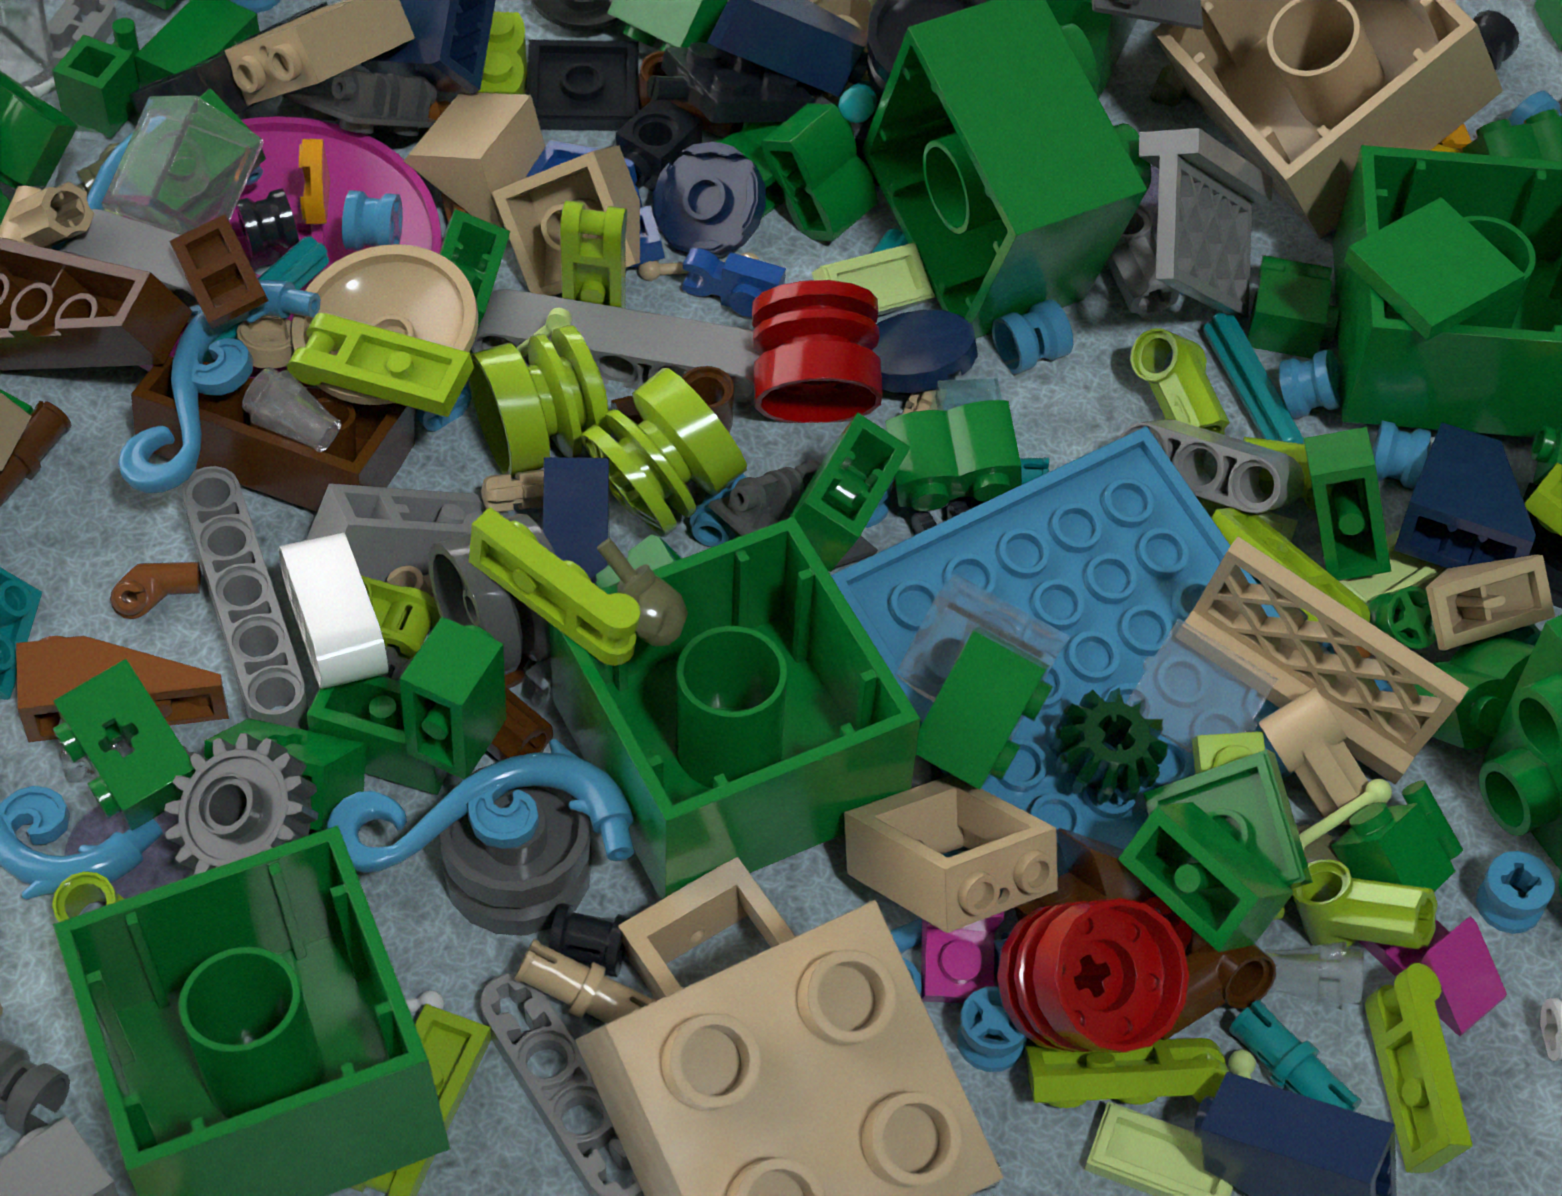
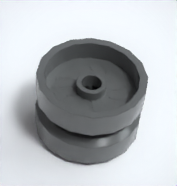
(475, 599)
(522, 885)

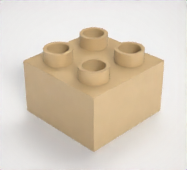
(1322, 77)
(793, 1078)

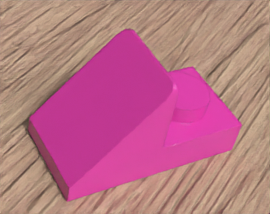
(958, 960)
(1463, 967)

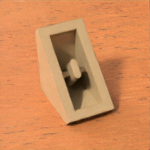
(1488, 599)

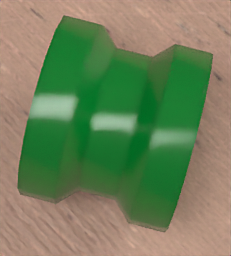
(1415, 620)

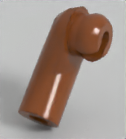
(151, 582)

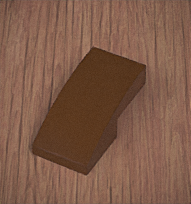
(218, 271)

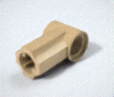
(46, 215)
(1314, 747)

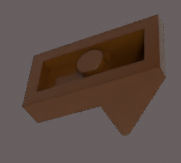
(1091, 875)

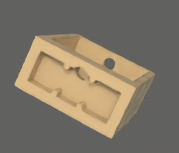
(317, 47)
(901, 842)
(693, 917)

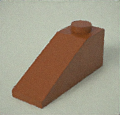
(62, 663)

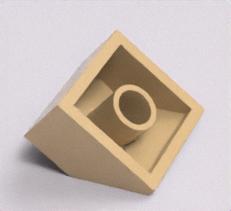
(535, 208)

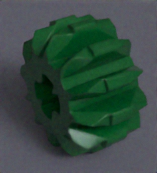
(1120, 725)

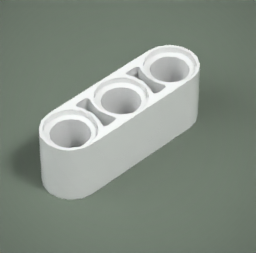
(333, 610)

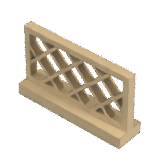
(1380, 726)

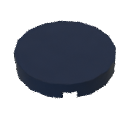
(709, 199)
(924, 349)

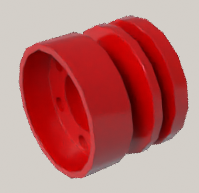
(816, 352)
(1093, 976)

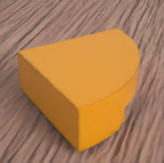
(317, 181)

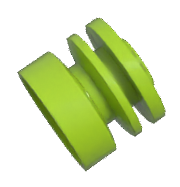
(528, 404)
(670, 447)

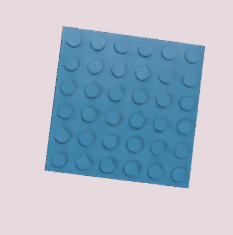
(1094, 550)

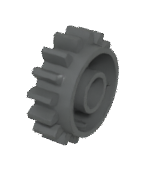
(236, 777)

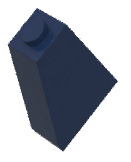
(794, 41)
(446, 47)
(1465, 504)
(577, 510)
(1293, 1144)

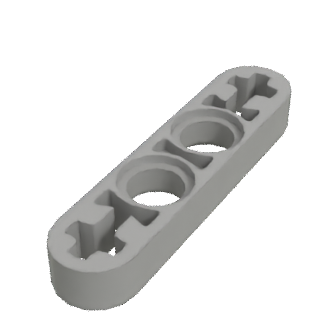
(560, 1093)

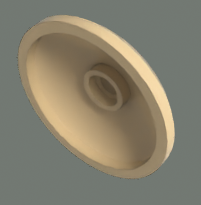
(397, 291)

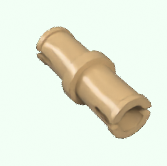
(580, 987)

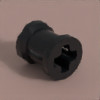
(588, 938)

